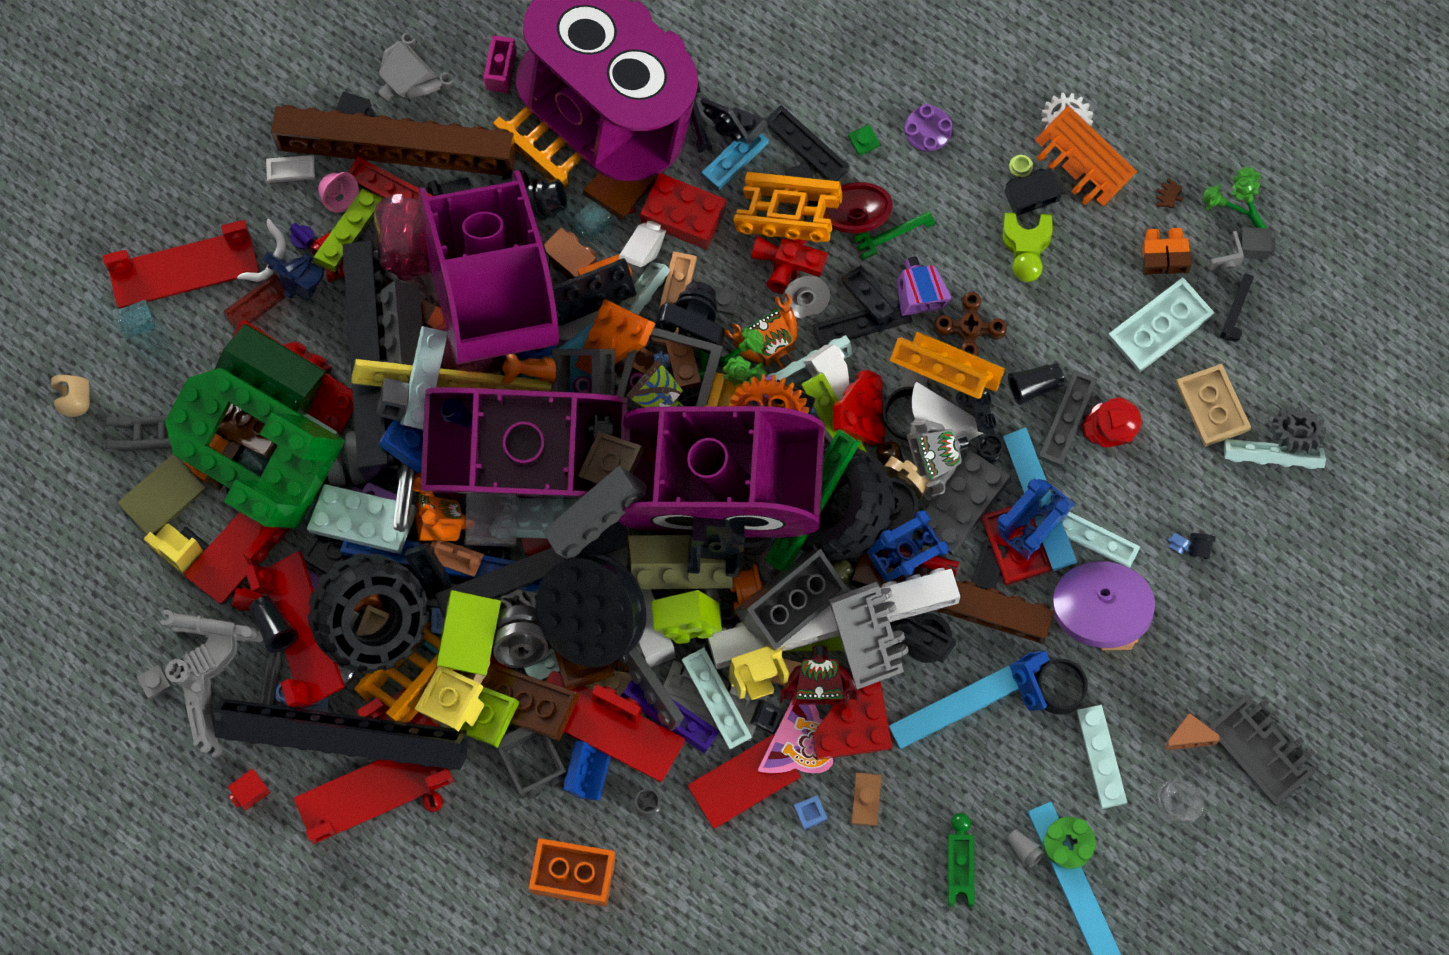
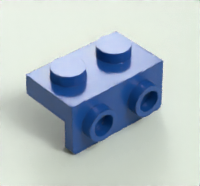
(586, 772)

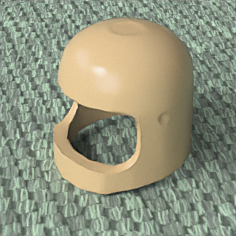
(78, 396)

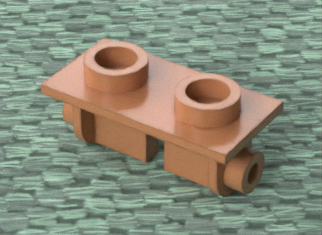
(457, 557)

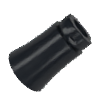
(1035, 382)
(272, 624)

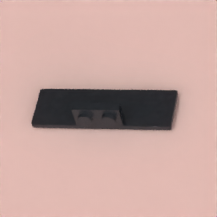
(587, 292)

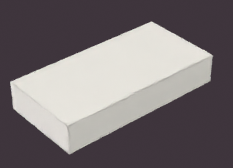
(290, 168)

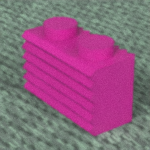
(500, 64)

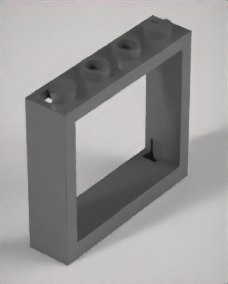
(716, 350)

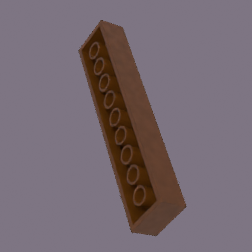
(394, 140)

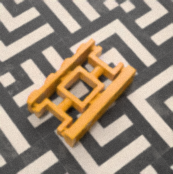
(793, 191)

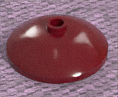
(861, 208)

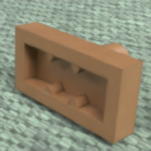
(866, 799)

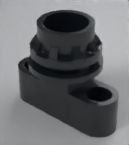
(545, 195)
(693, 313)

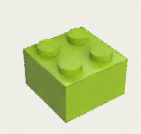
(686, 616)

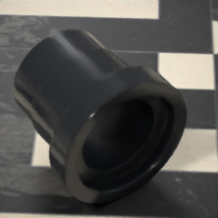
(1202, 545)

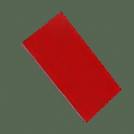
(738, 785)

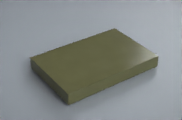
(161, 495)

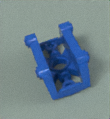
(1026, 509)
(902, 536)

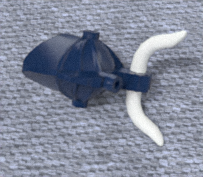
(296, 276)

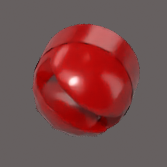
(437, 799)

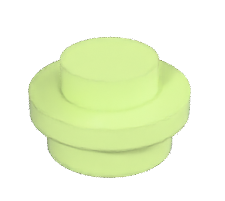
(1021, 166)

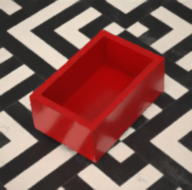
(684, 210)

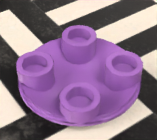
(928, 128)

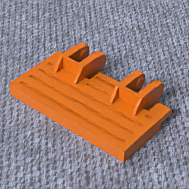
(1087, 154)

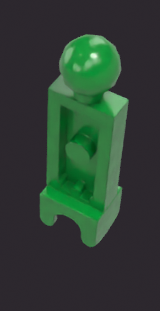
(961, 861)

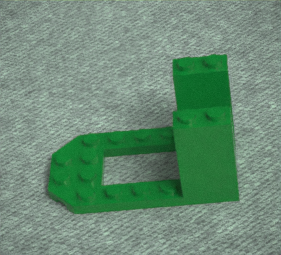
(295, 469)

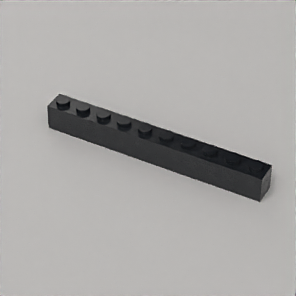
(340, 734)

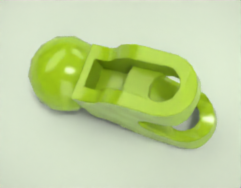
(1027, 245)

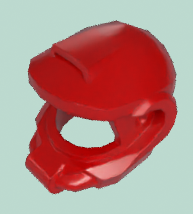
(1117, 420)

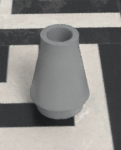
(1026, 849)

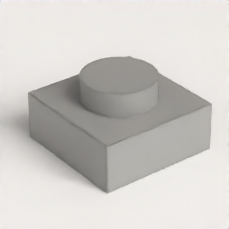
(154, 682)

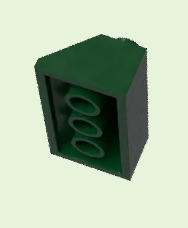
(272, 369)

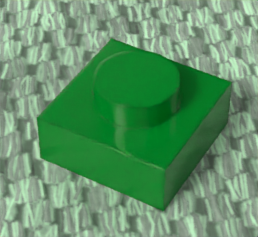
(863, 140)

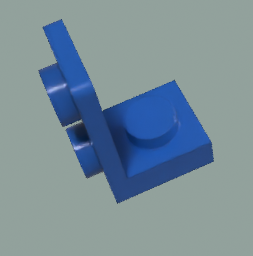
(1025, 679)

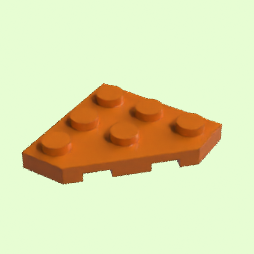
(616, 330)

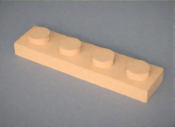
(681, 274)

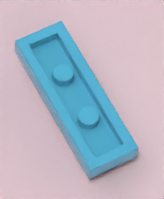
(732, 161)

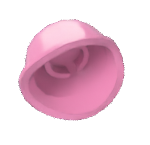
(336, 184)

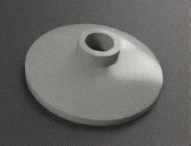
(810, 303)

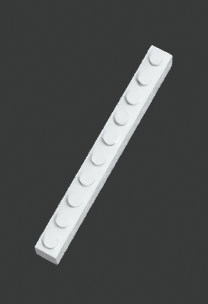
(911, 598)

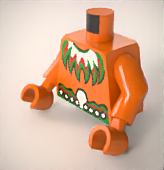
(778, 332)
(436, 516)

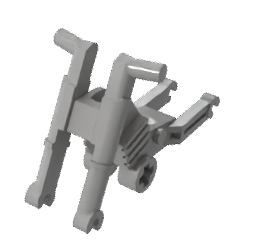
(201, 666)

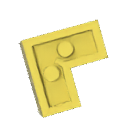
(174, 547)

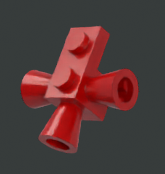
(788, 261)

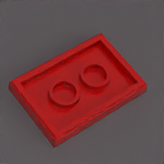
(1014, 565)

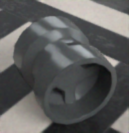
(647, 798)

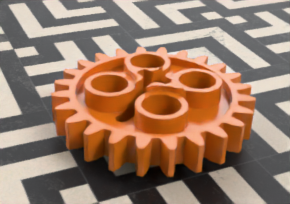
(774, 390)

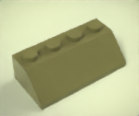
(662, 564)

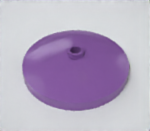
(1103, 604)

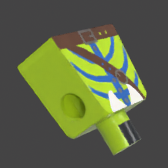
(656, 389)

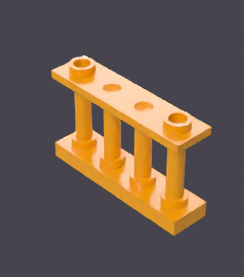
(539, 159)
(947, 364)
(403, 708)

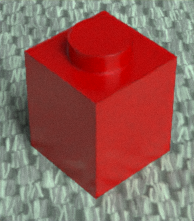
(248, 790)

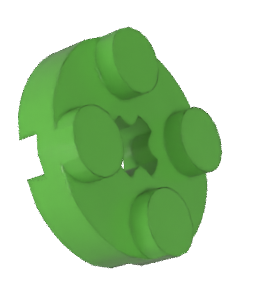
(1077, 830)

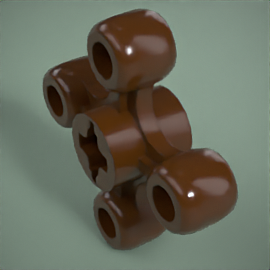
(979, 327)

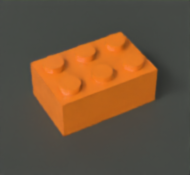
(572, 872)

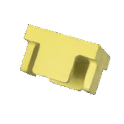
(754, 670)
(451, 699)

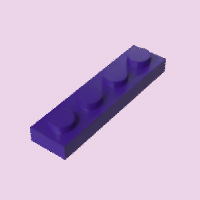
(692, 728)

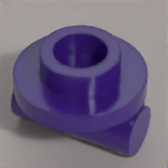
(301, 236)

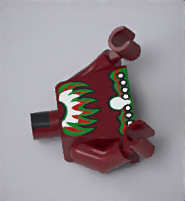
(820, 682)

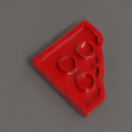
(862, 409)
(854, 727)

